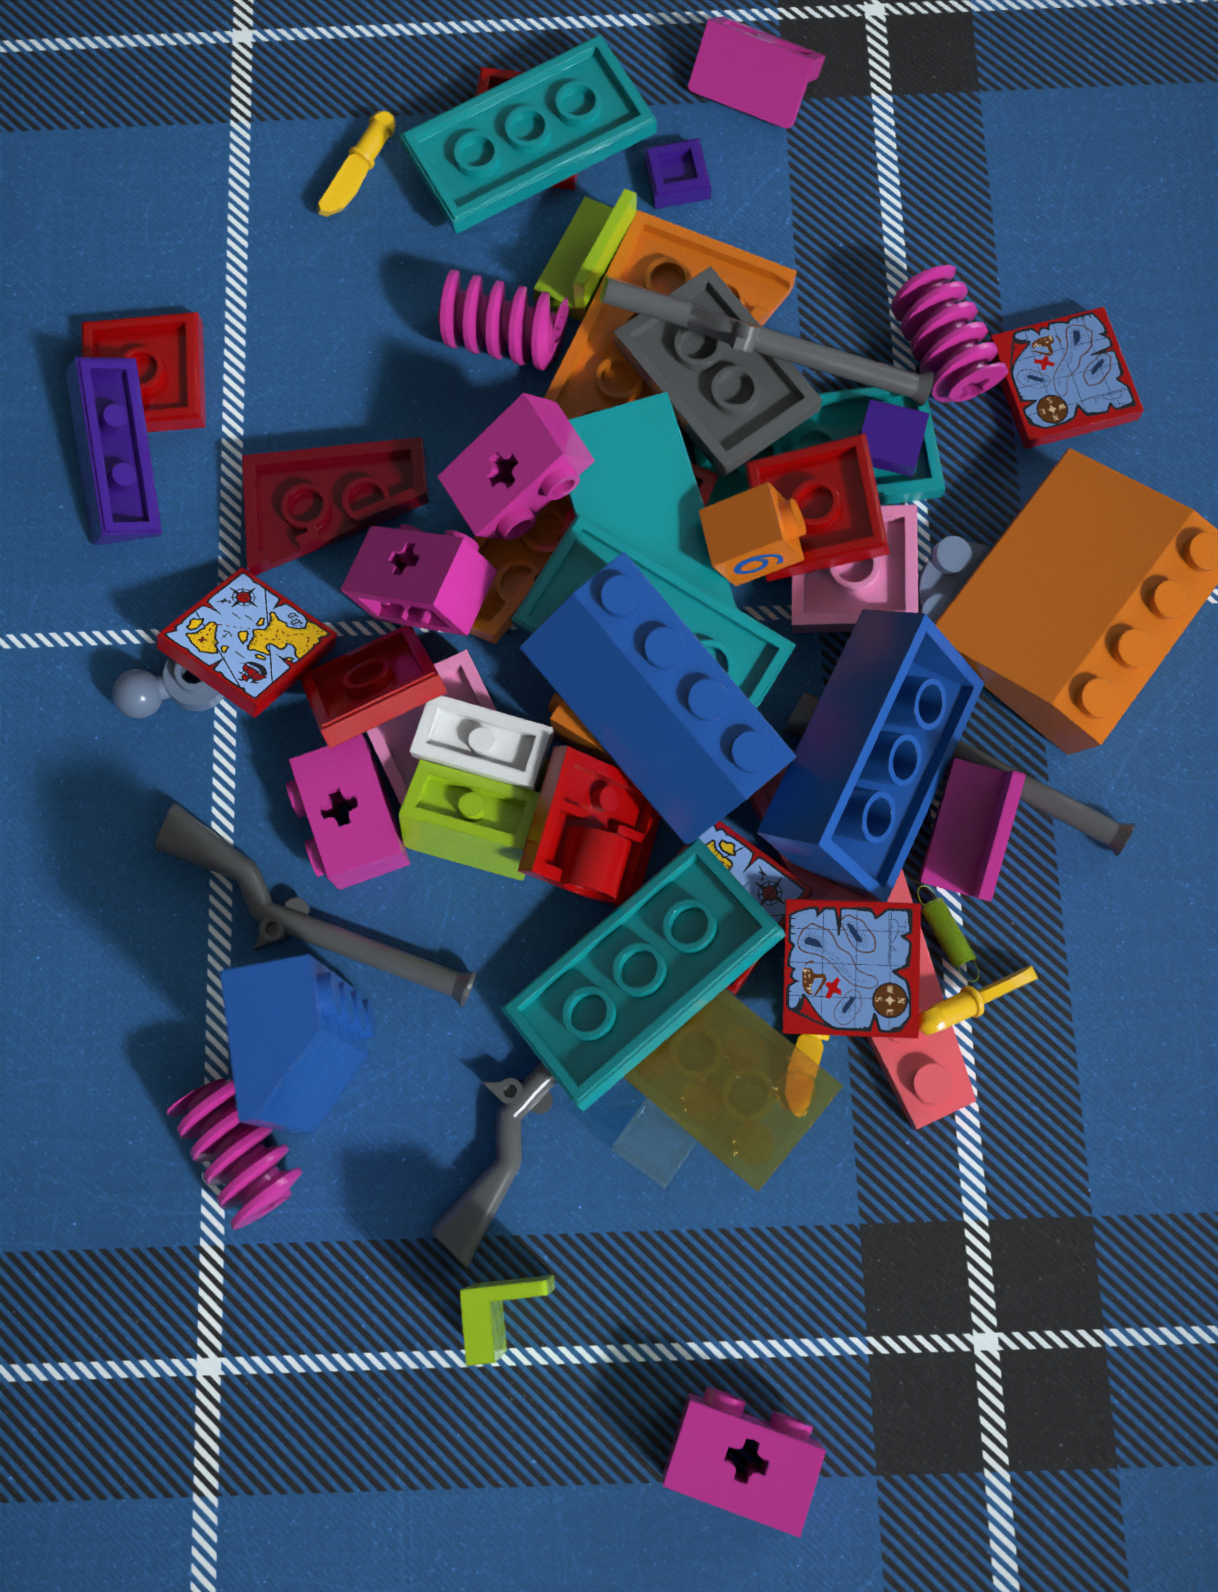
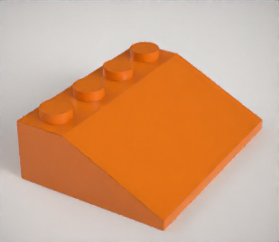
(1082, 599)

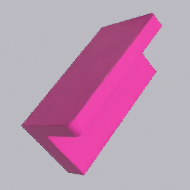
(753, 71)
(971, 829)

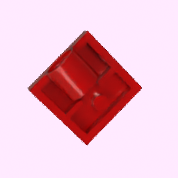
(589, 830)

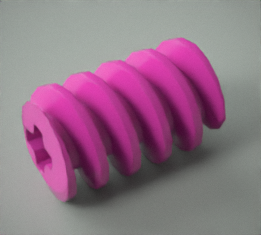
(500, 323)
(943, 338)
(236, 1152)

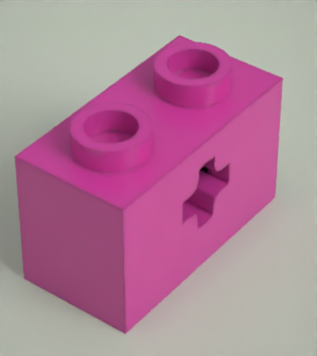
(516, 468)
(420, 578)
(338, 777)
(768, 1493)

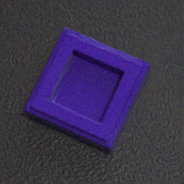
(677, 173)
(894, 436)

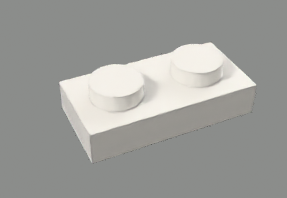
(482, 742)

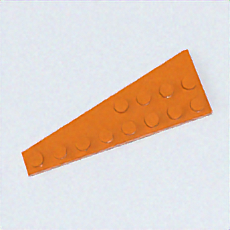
(600, 377)

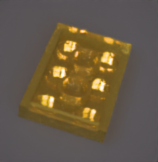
(736, 1087)

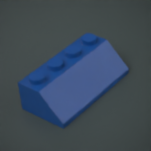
(656, 700)
(873, 753)
(293, 1040)

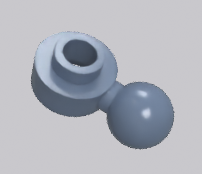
(141, 693)

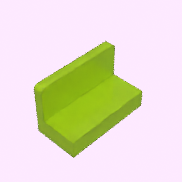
(586, 253)
(467, 818)
(484, 1314)

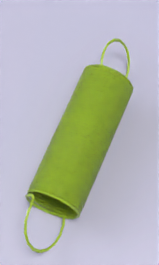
(947, 933)

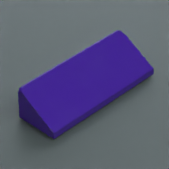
(113, 449)

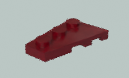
(326, 494)

